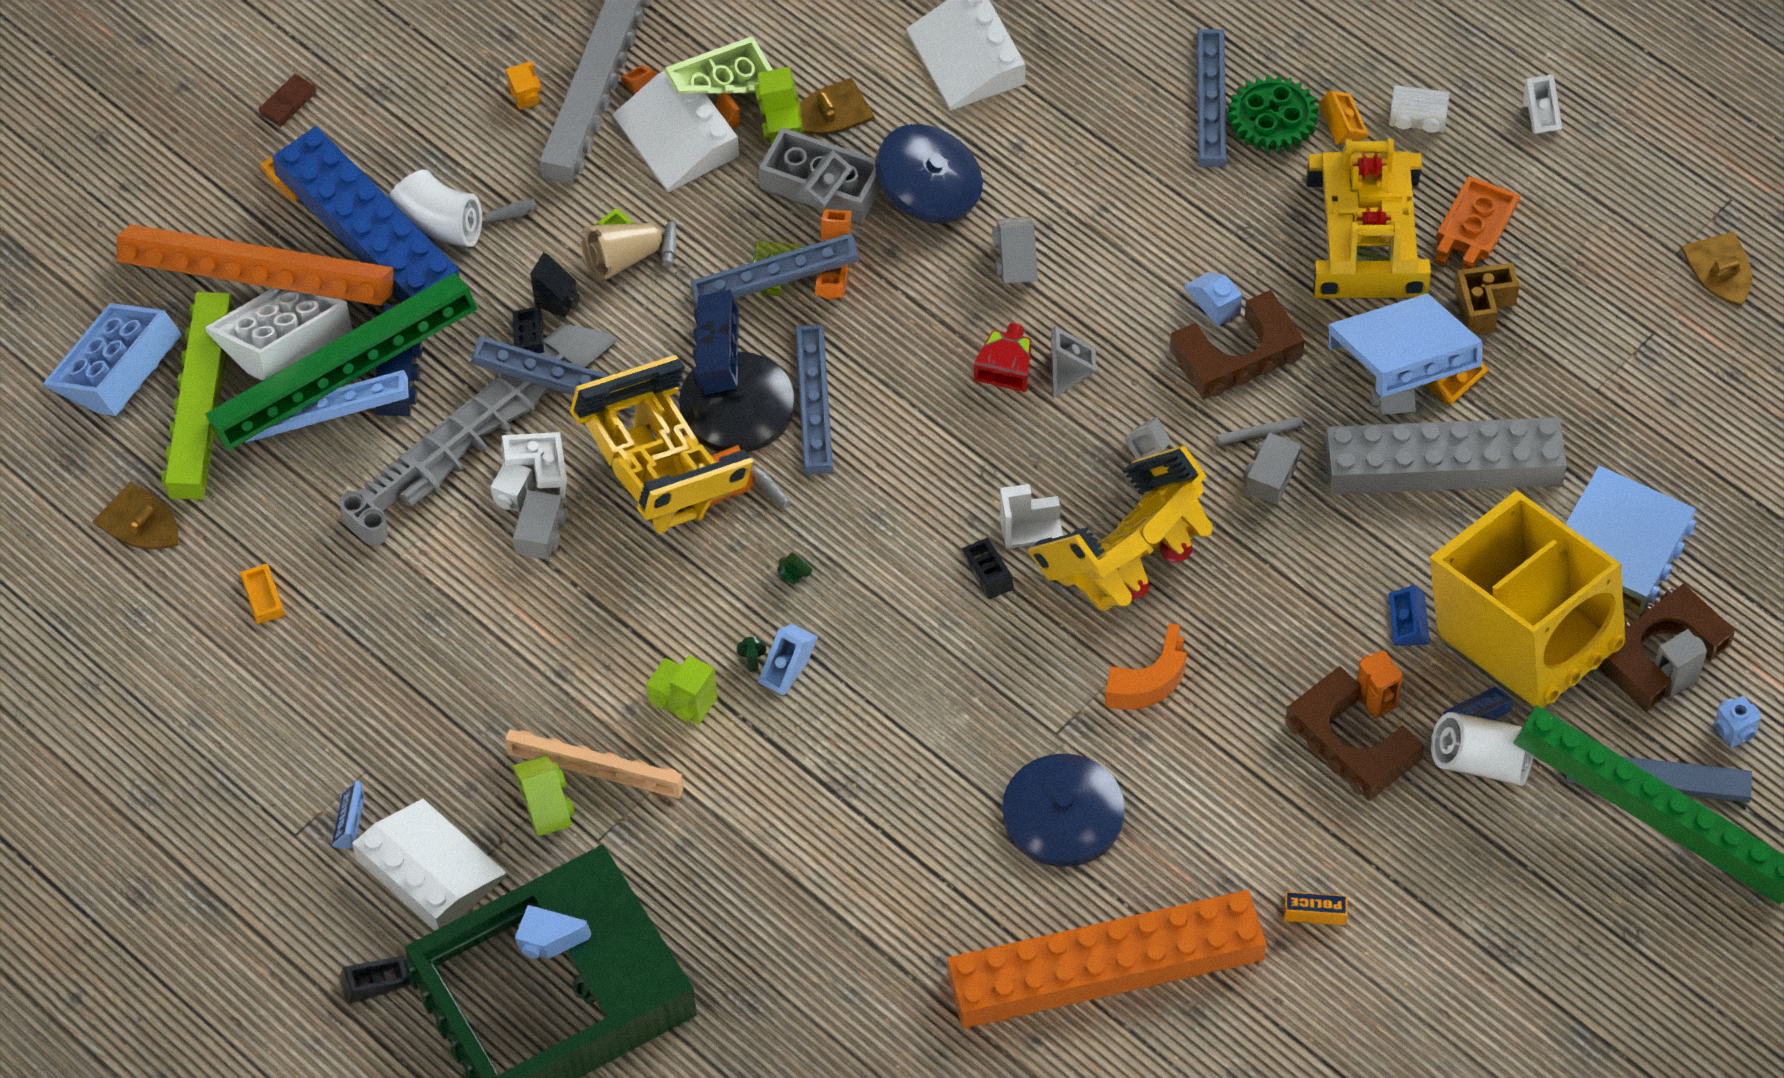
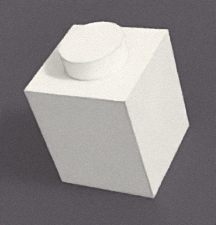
(511, 486)

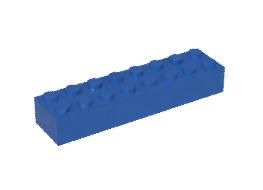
(360, 213)

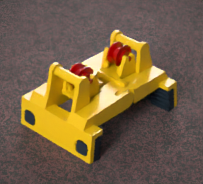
(1377, 218)

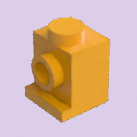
(524, 85)

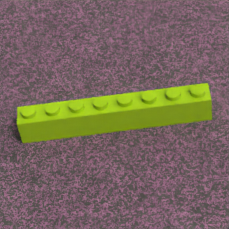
(199, 393)

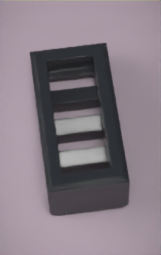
(994, 583)
(376, 988)

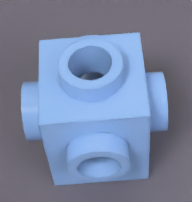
(1737, 721)

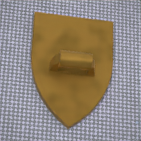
(835, 109)
(1721, 267)
(139, 520)

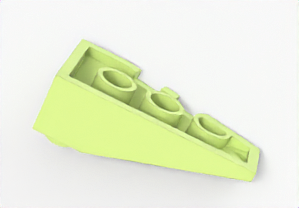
(721, 70)

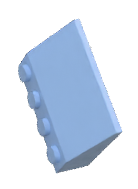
(114, 357)

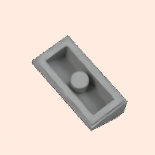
(825, 180)

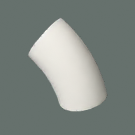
(439, 210)
(1480, 748)

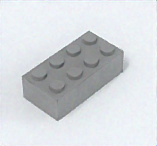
(797, 155)

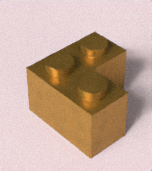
(1482, 291)

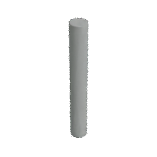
(1259, 431)

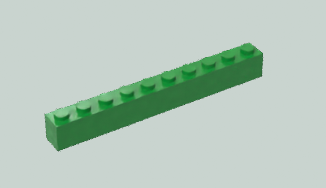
(341, 361)
(1654, 802)

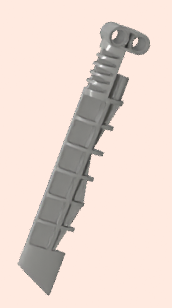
(438, 452)

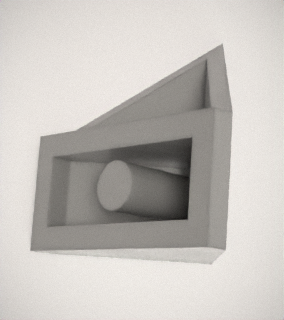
(1070, 360)

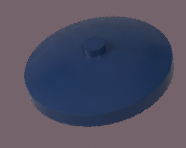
(928, 173)
(1063, 810)

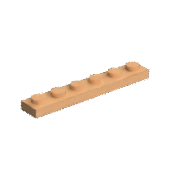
(596, 764)

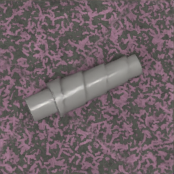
(513, 210)
(668, 249)
(765, 483)

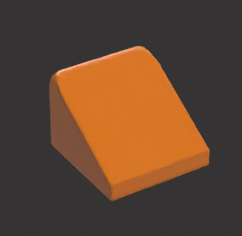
(638, 78)
(728, 109)

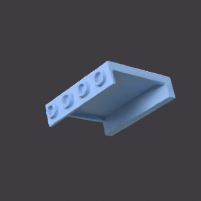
(1408, 343)
(1634, 528)

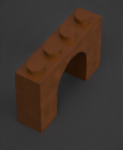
(1216, 372)
(1674, 614)
(1365, 769)

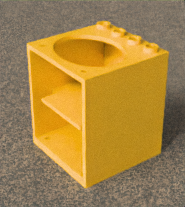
(1528, 599)

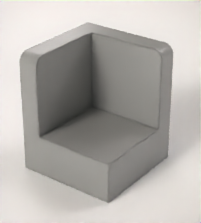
(1147, 439)

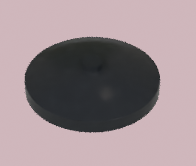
(742, 416)

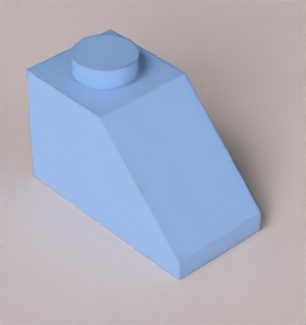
(1216, 297)
(787, 658)
(549, 933)

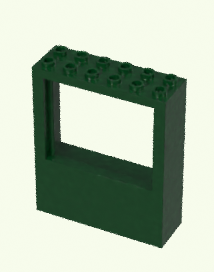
(621, 965)

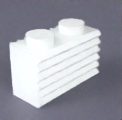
(1419, 109)

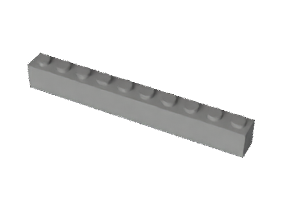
(591, 89)

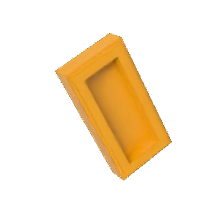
(262, 593)

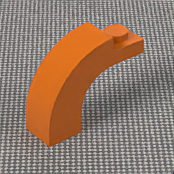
(833, 283)
(1151, 684)

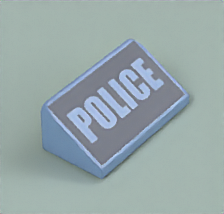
(348, 816)

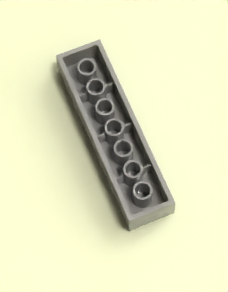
(1445, 455)

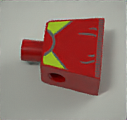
(1005, 359)

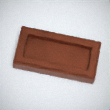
(287, 100)

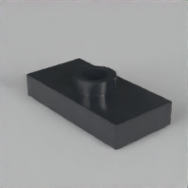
(529, 329)

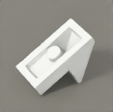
(1543, 105)

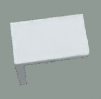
(543, 451)
(1027, 520)

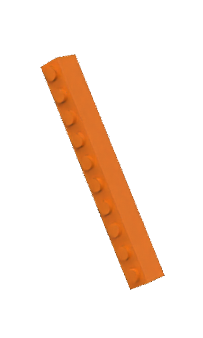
(255, 264)

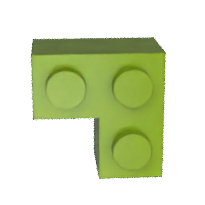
(779, 102)
(684, 688)
(541, 788)

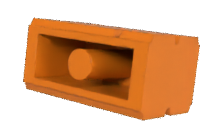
(1379, 683)

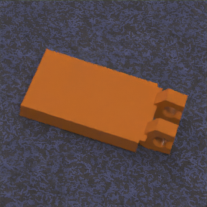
(1475, 222)

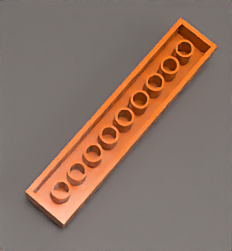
(1105, 959)

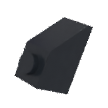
(553, 287)

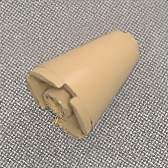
(617, 247)

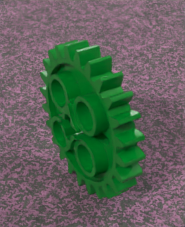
(1273, 114)

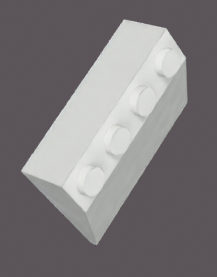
(967, 51)
(676, 132)
(279, 329)
(427, 863)

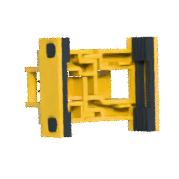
(661, 471)
(1163, 520)

